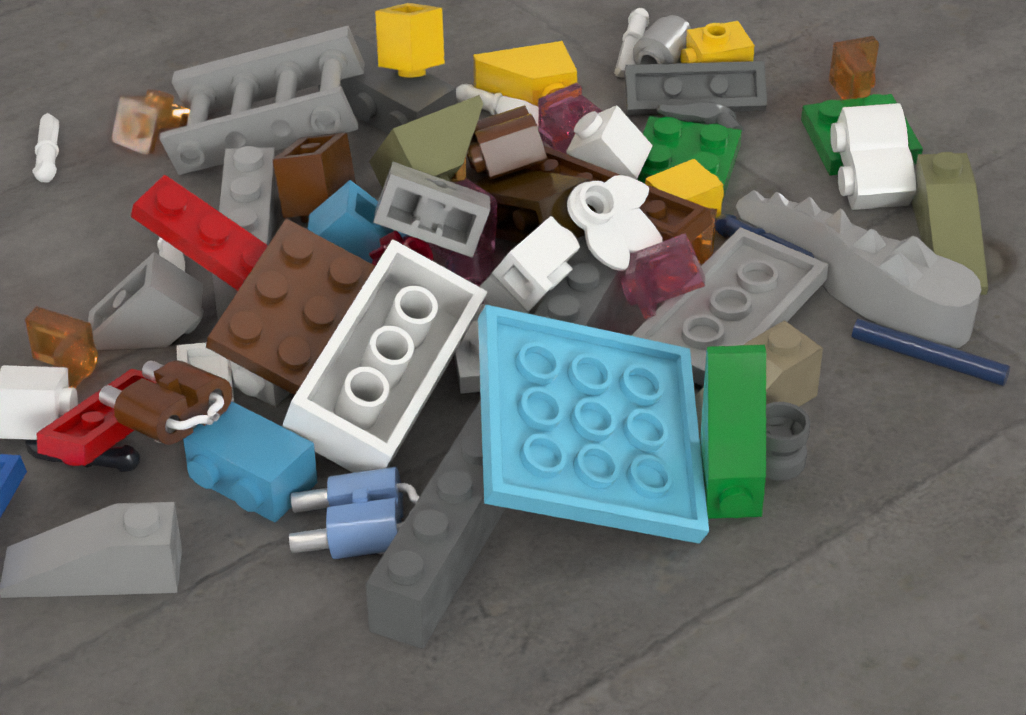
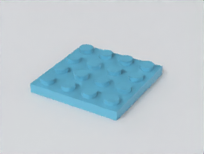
(590, 426)

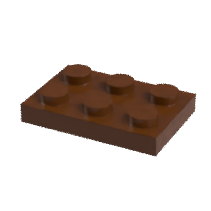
(289, 306)

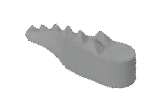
(874, 275)

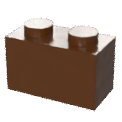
(312, 172)

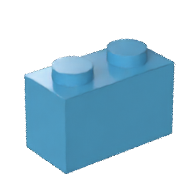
(251, 461)

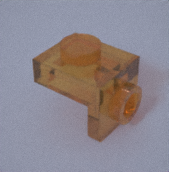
(142, 116)
(62, 342)

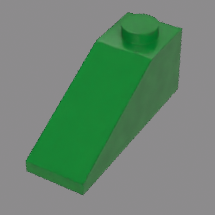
(734, 431)

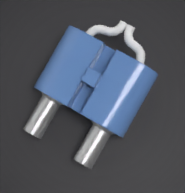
(360, 516)

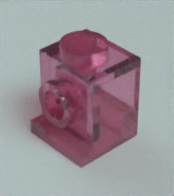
(559, 115)

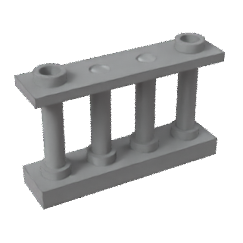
(258, 76)

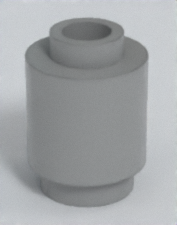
(662, 42)

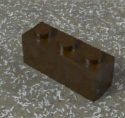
(529, 199)

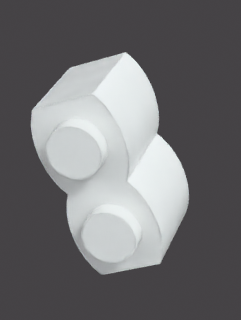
(874, 156)

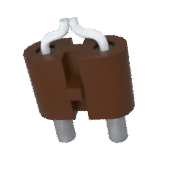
(172, 405)

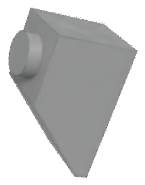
(148, 308)

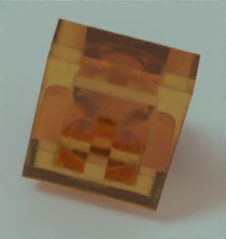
(854, 67)

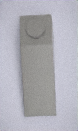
(103, 553)

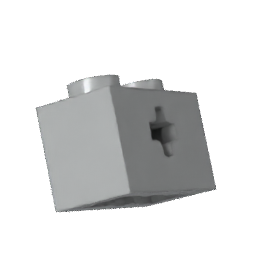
(432, 209)

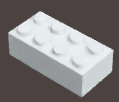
(384, 360)

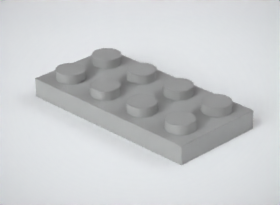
(745, 293)

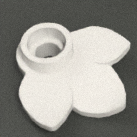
(619, 222)

